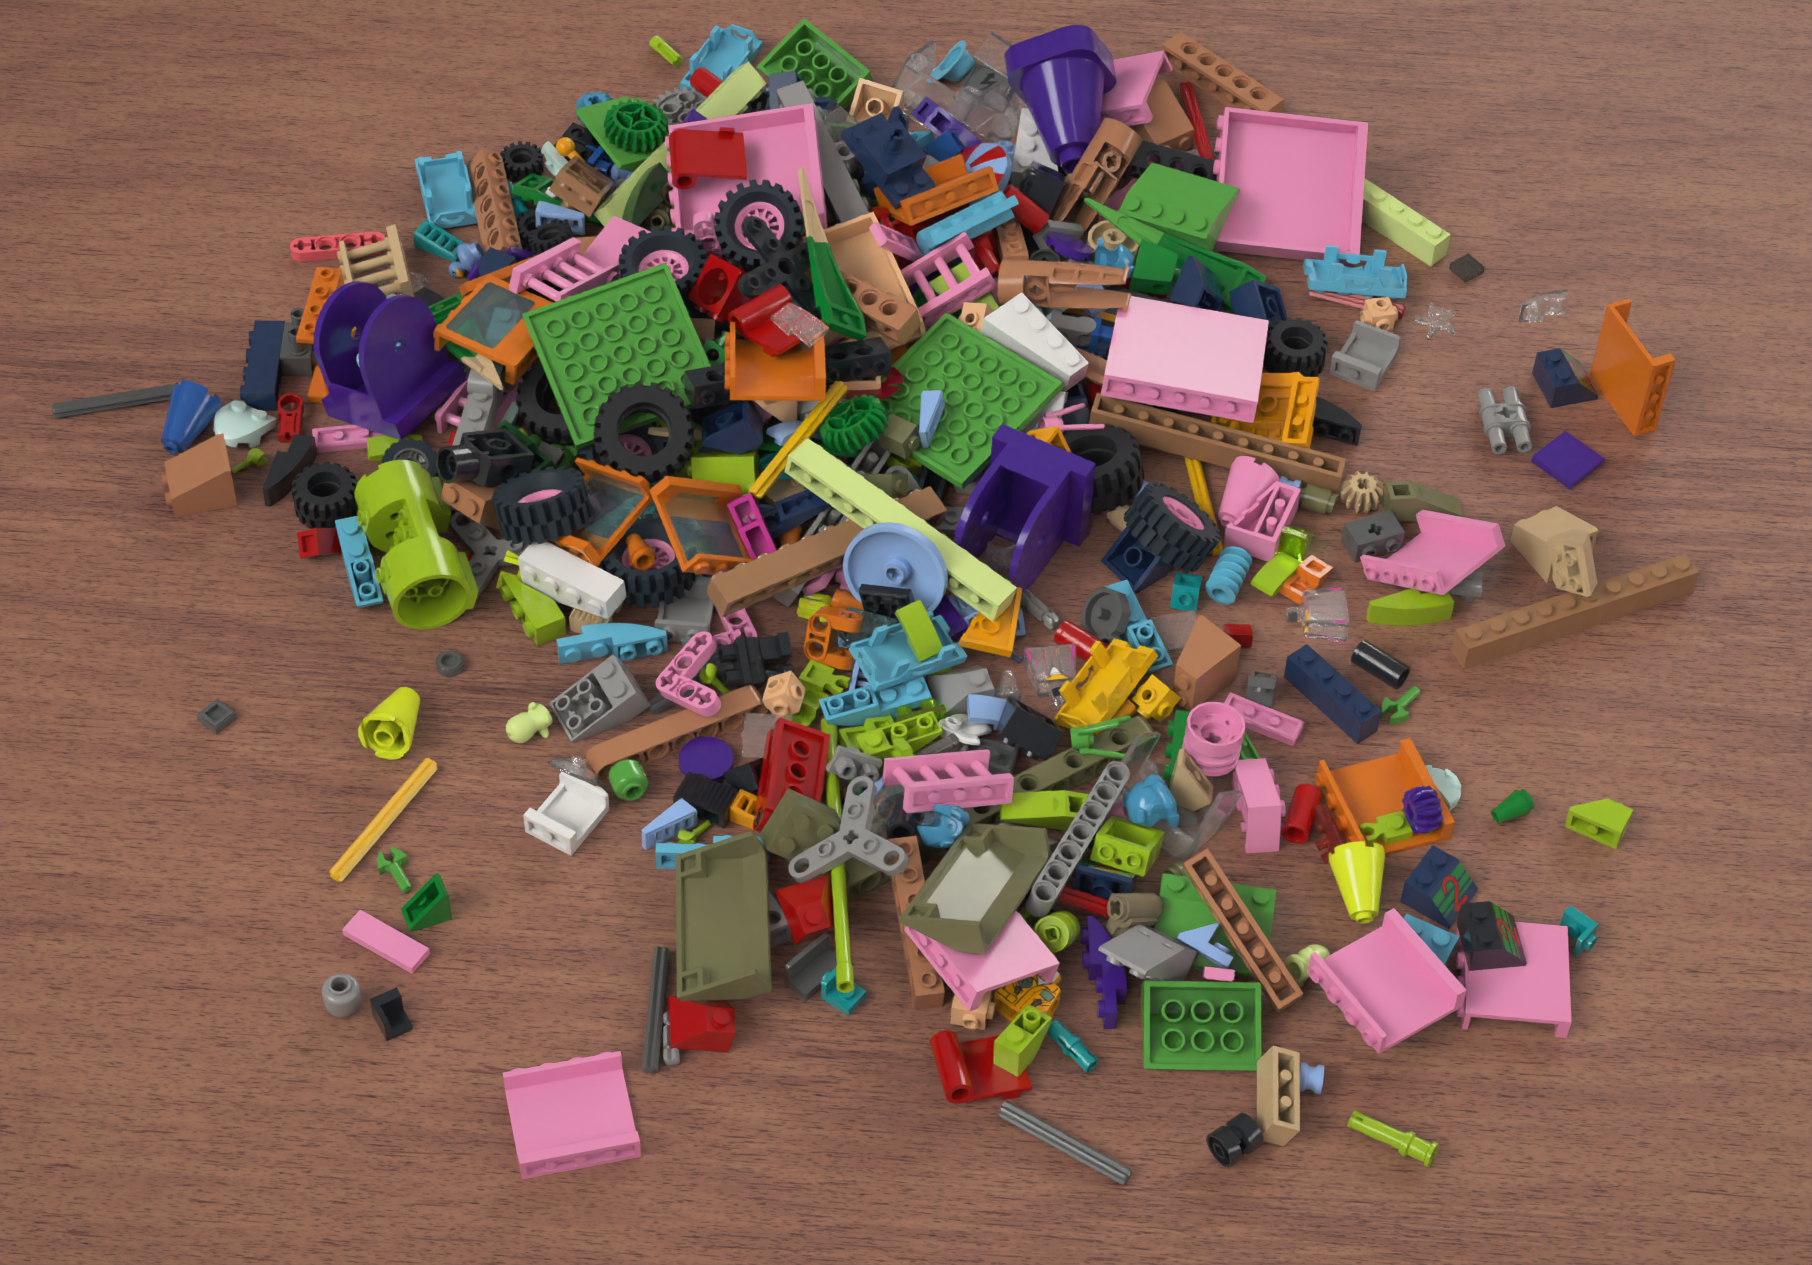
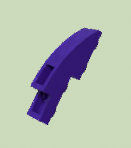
(940, 121)
(1108, 977)

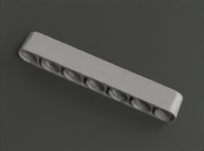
(1097, 807)

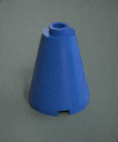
(188, 415)

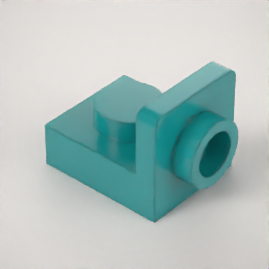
(1186, 591)
(1580, 928)
(842, 1001)

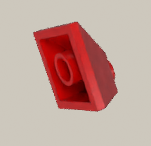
(808, 908)
(701, 1024)

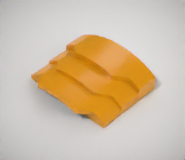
(1283, 409)

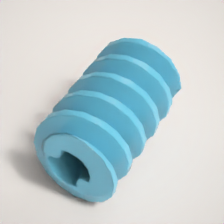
(1228, 575)

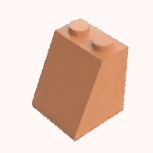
(1169, 122)
(199, 479)
(472, 500)
(1205, 664)

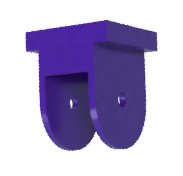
(389, 388)
(1031, 499)

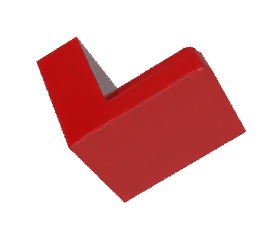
(318, 542)

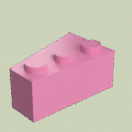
(1261, 525)
(1259, 805)

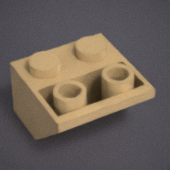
(1573, 562)

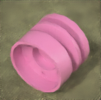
(1214, 737)

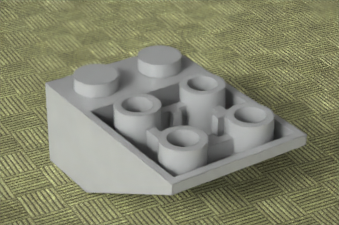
(600, 701)
(1150, 954)

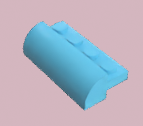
(973, 220)

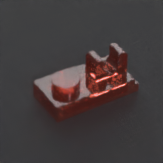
(1326, 825)

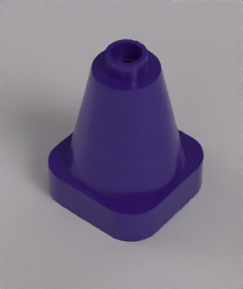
(1063, 86)

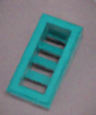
(425, 237)

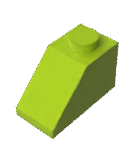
(1600, 821)

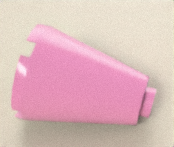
(1244, 486)

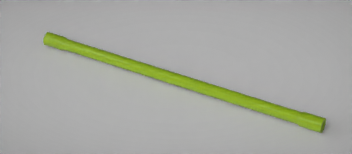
(844, 968)

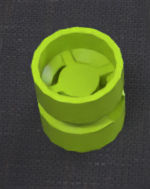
(1058, 930)

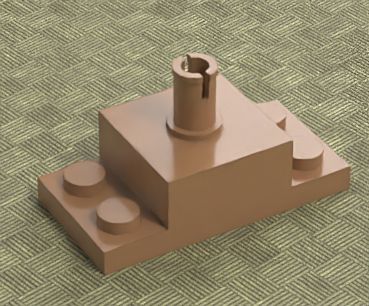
(581, 186)

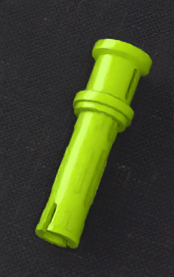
(1406, 1143)

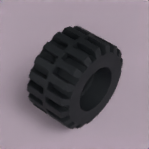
(1295, 347)
(322, 481)

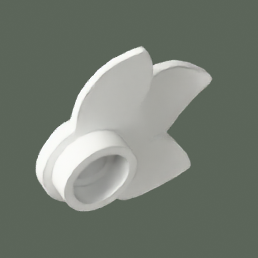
(965, 731)

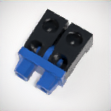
(588, 148)

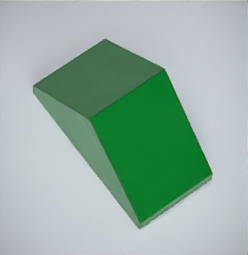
(428, 905)

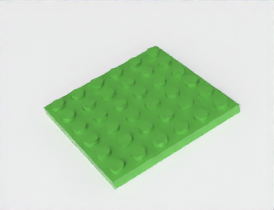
(613, 339)
(980, 390)

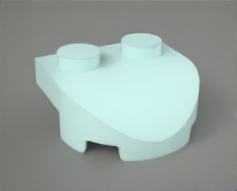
(242, 424)

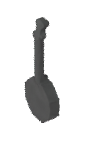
(1106, 617)

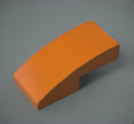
(1308, 576)

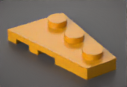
(994, 636)

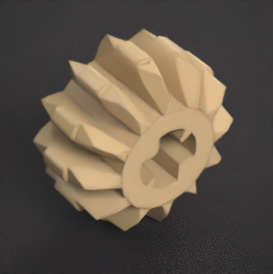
(1361, 492)

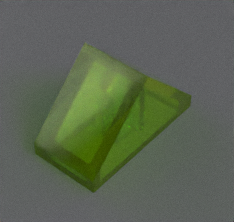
(1295, 541)

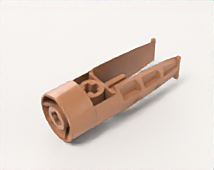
(1098, 170)
(1056, 284)

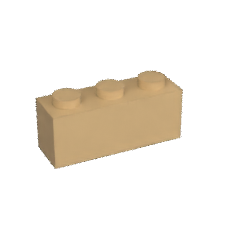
(1278, 1095)

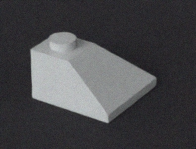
(954, 686)

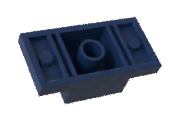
(889, 157)

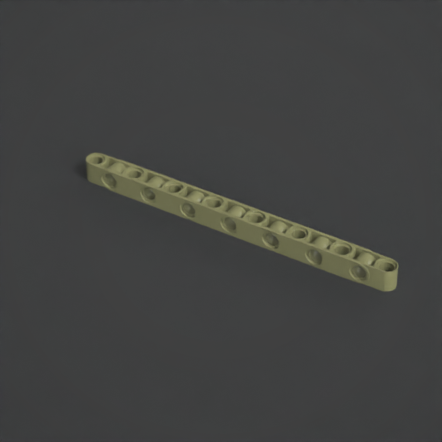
(1058, 773)

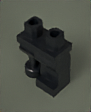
(750, 658)

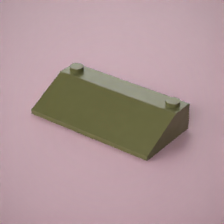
(978, 885)
(723, 920)

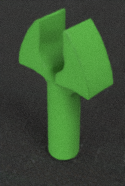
(1390, 706)
(395, 868)

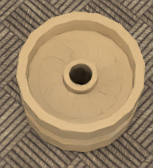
(1112, 237)

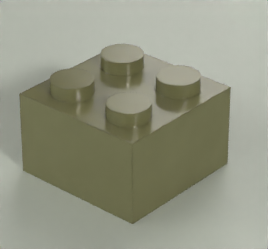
(798, 825)

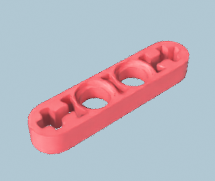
(317, 242)

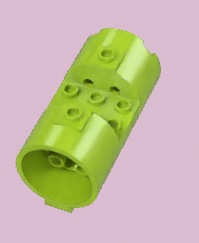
(421, 572)

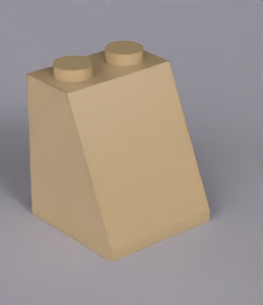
(1532, 535)

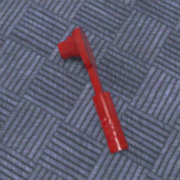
(882, 215)

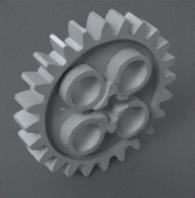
(678, 104)

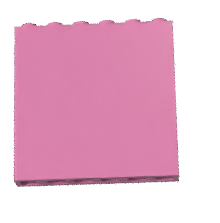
(775, 149)
(1295, 183)
(1186, 359)

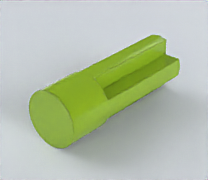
(666, 51)

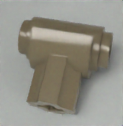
(1131, 910)

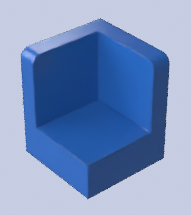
(945, 146)

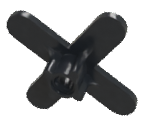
(780, 267)

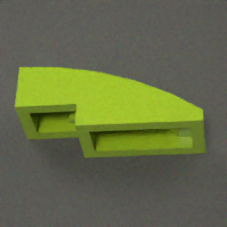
(1410, 608)

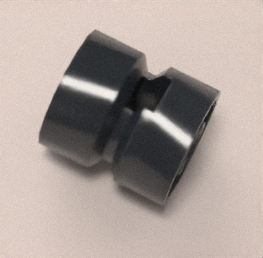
(1234, 1140)

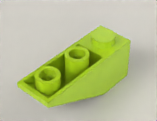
(537, 611)
(915, 730)
(1043, 808)

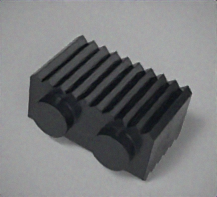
(708, 797)

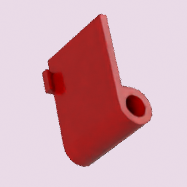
(706, 155)
(754, 321)
(969, 1070)

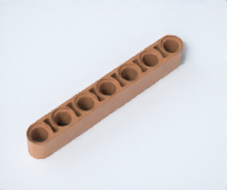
(673, 732)

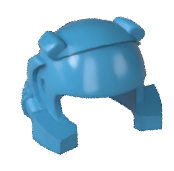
(1115, 258)
(1151, 802)
(944, 829)

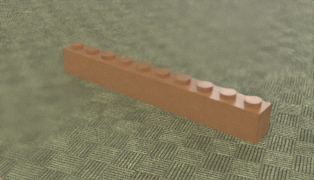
(1216, 442)
(803, 560)
(1573, 612)

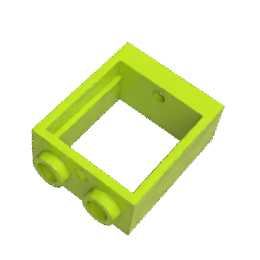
(1128, 841)

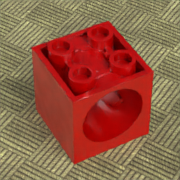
(718, 289)

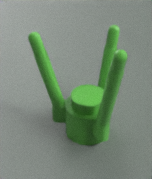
(1083, 737)

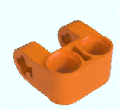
(826, 635)

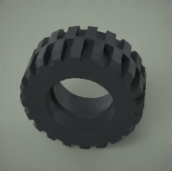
(644, 400)
(533, 407)
(1117, 468)

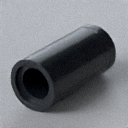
(1380, 664)
(902, 823)

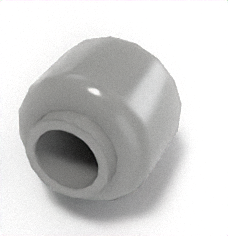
(341, 995)

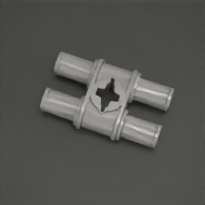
(1504, 420)

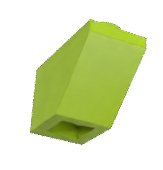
(1021, 1040)

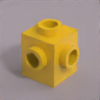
(1155, 699)

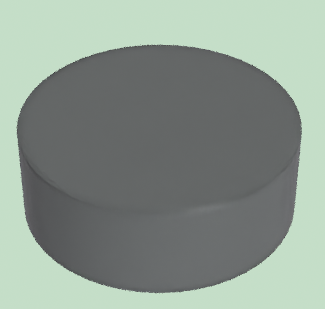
(449, 663)

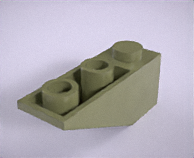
(1409, 498)

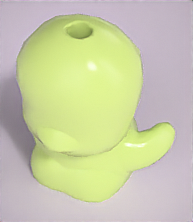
(526, 724)
(1298, 963)

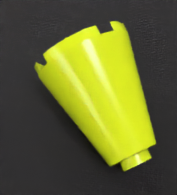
(391, 724)
(1359, 878)

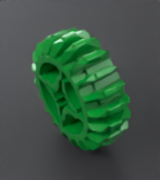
(636, 126)
(854, 424)

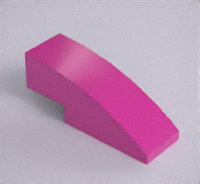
(751, 525)

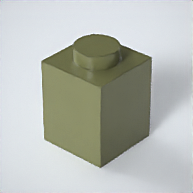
(900, 437)

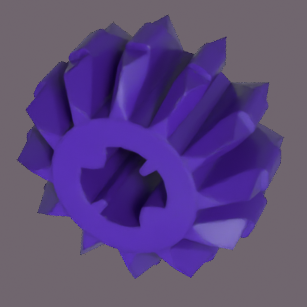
(1422, 809)

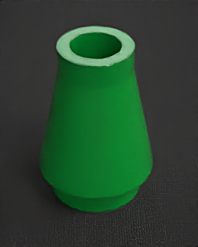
(1514, 806)

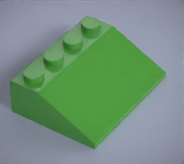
(819, 62)
(594, 116)
(1180, 204)
(1186, 911)
(1201, 1025)

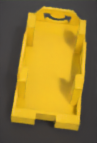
(1110, 683)

